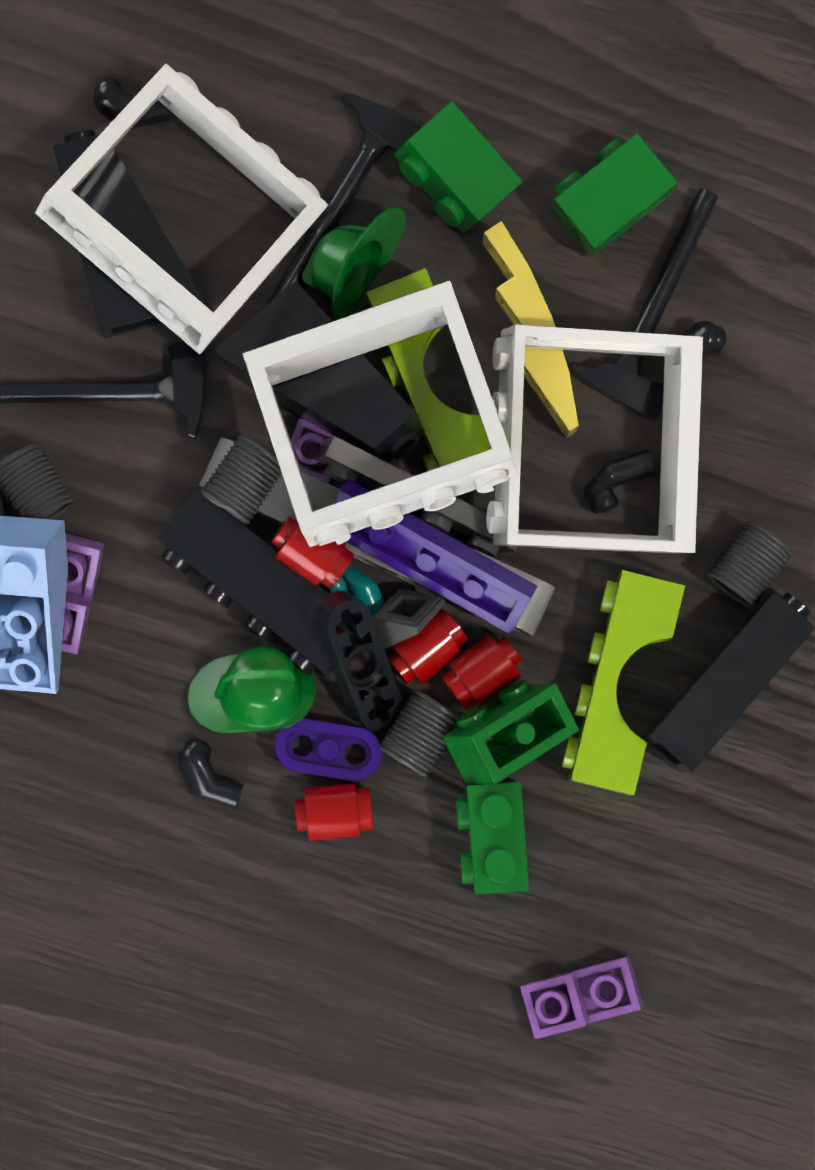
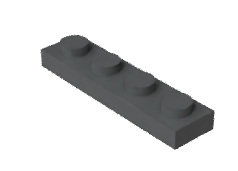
(352, 463)

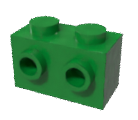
(456, 168)
(612, 194)
(509, 733)
(495, 838)

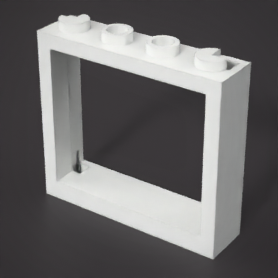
(130, 265)
(354, 337)
(678, 446)

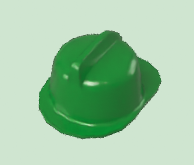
(352, 258)
(251, 692)

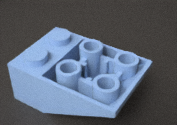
(32, 602)

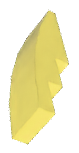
(525, 305)

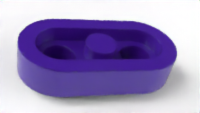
(328, 750)

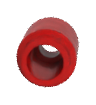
(316, 563)
(428, 651)
(482, 671)
(334, 811)

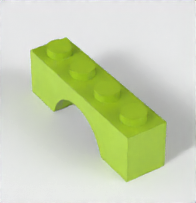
(447, 432)
(607, 750)

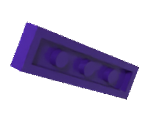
(445, 566)

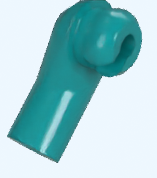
(360, 587)

